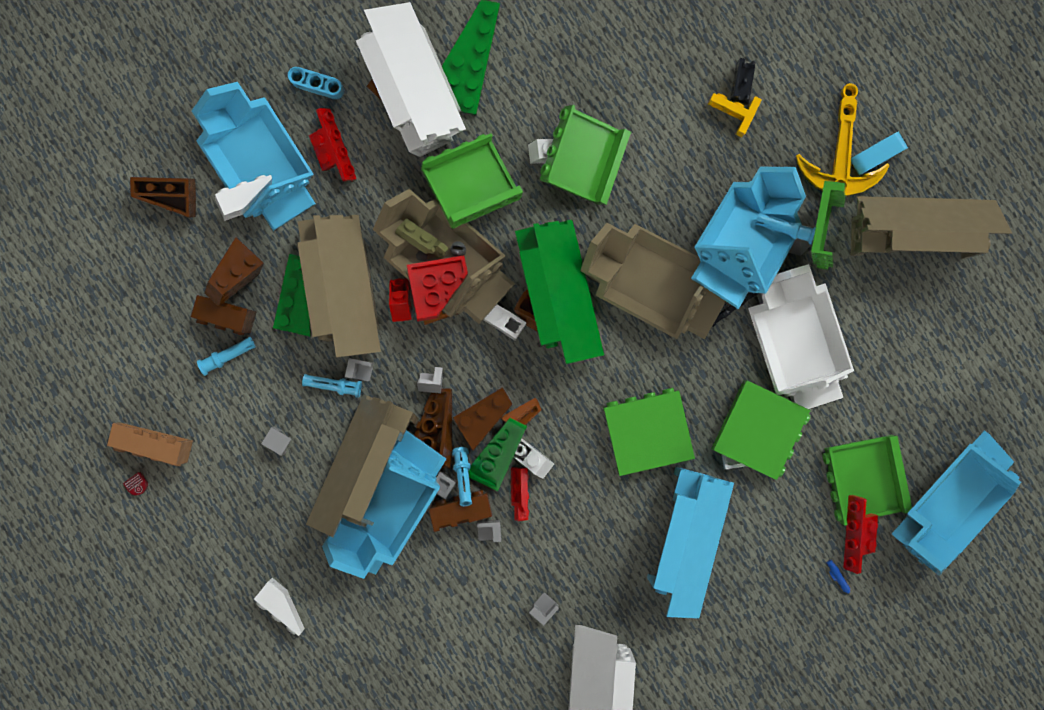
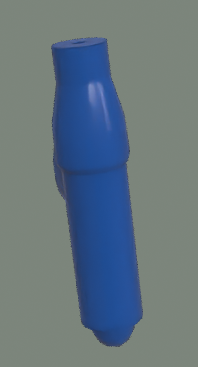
(837, 576)

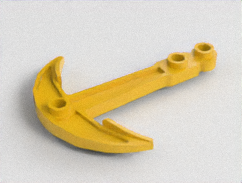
(842, 159)

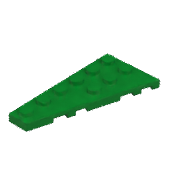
(469, 57)

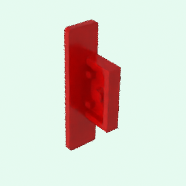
(330, 147)
(860, 534)

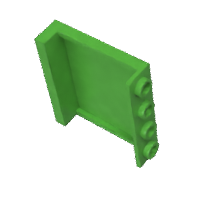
(584, 156)
(470, 181)
(832, 195)
(761, 429)
(648, 432)
(870, 471)

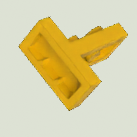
(736, 110)

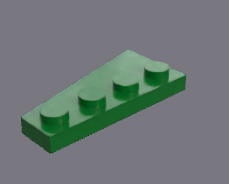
(292, 307)
(497, 456)

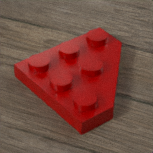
(435, 284)

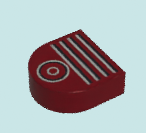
(137, 484)

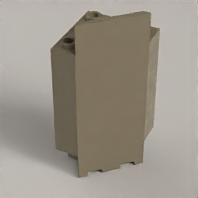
(925, 225)
(651, 280)
(485, 281)
(338, 284)
(359, 464)

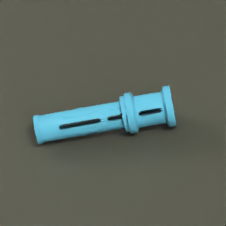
(795, 230)
(217, 360)
(341, 386)
(462, 468)

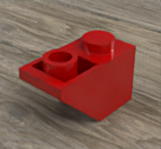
(400, 300)

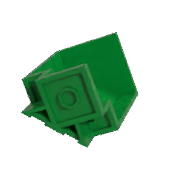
(559, 290)

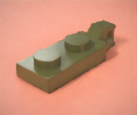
(421, 239)

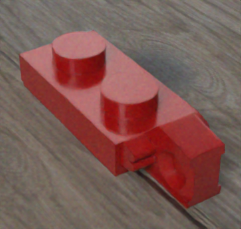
(520, 493)

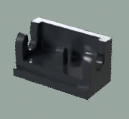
(742, 81)

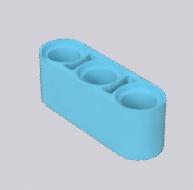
(309, 77)
(878, 153)

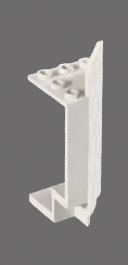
(410, 78)
(801, 339)
(600, 672)

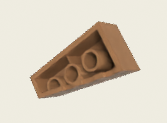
(149, 444)

